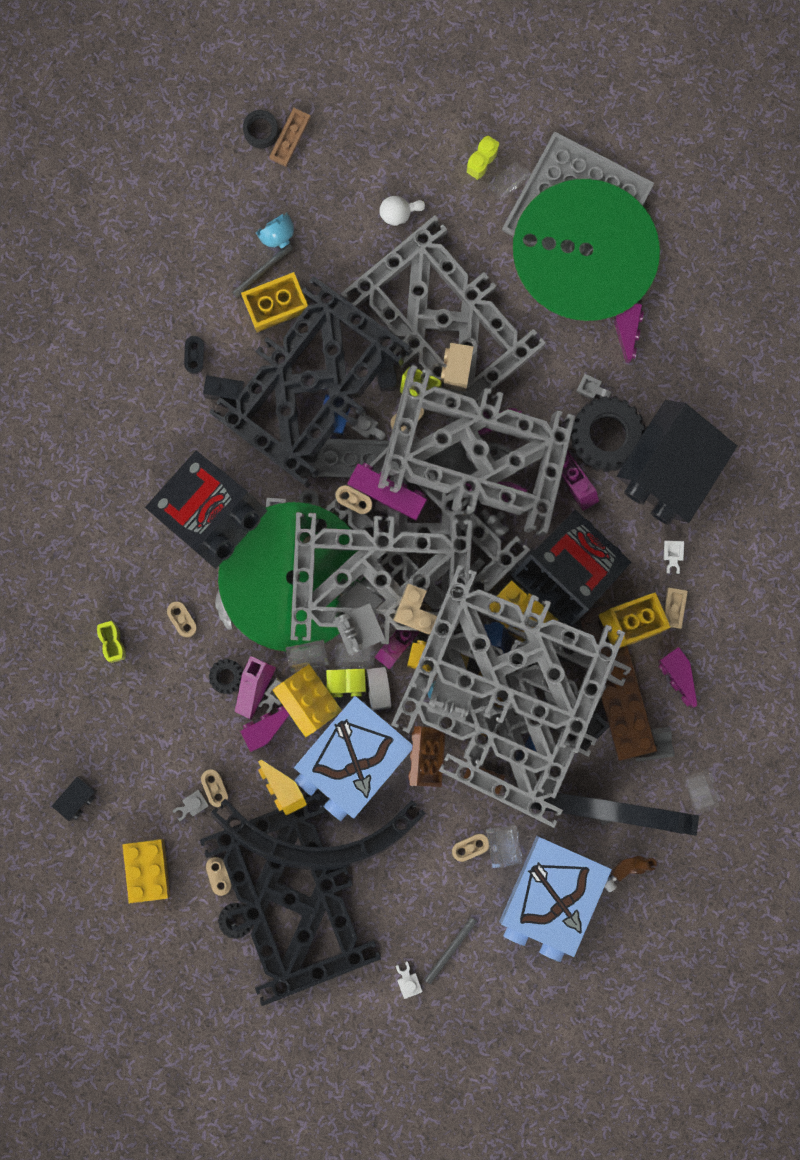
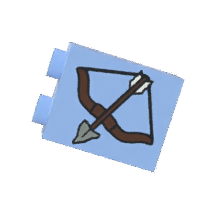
(352, 759)
(553, 899)

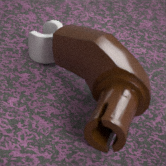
(628, 866)

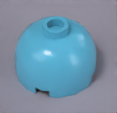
(277, 232)

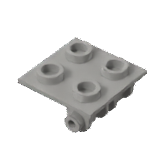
(359, 629)
(450, 701)

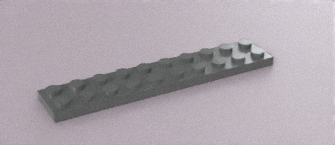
(340, 457)

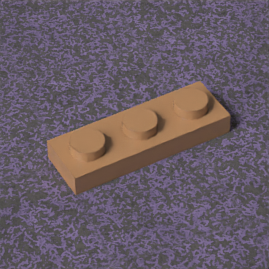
(290, 137)

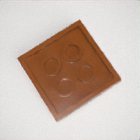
(427, 757)

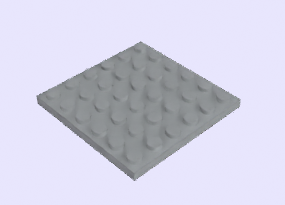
(570, 161)

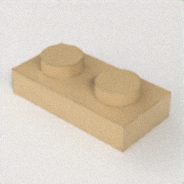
(675, 607)

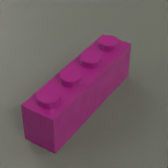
(403, 501)

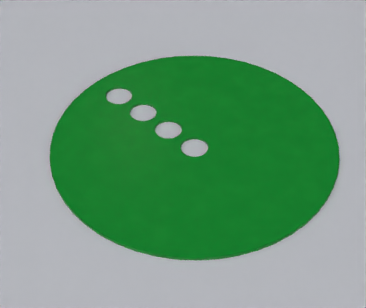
(592, 285)
(255, 580)

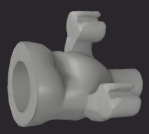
(493, 522)

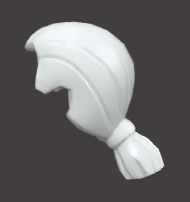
(397, 210)

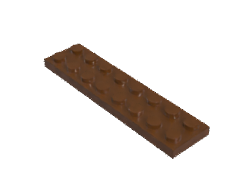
(623, 703)

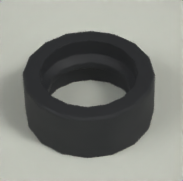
(260, 143)

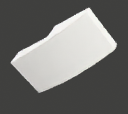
(378, 688)

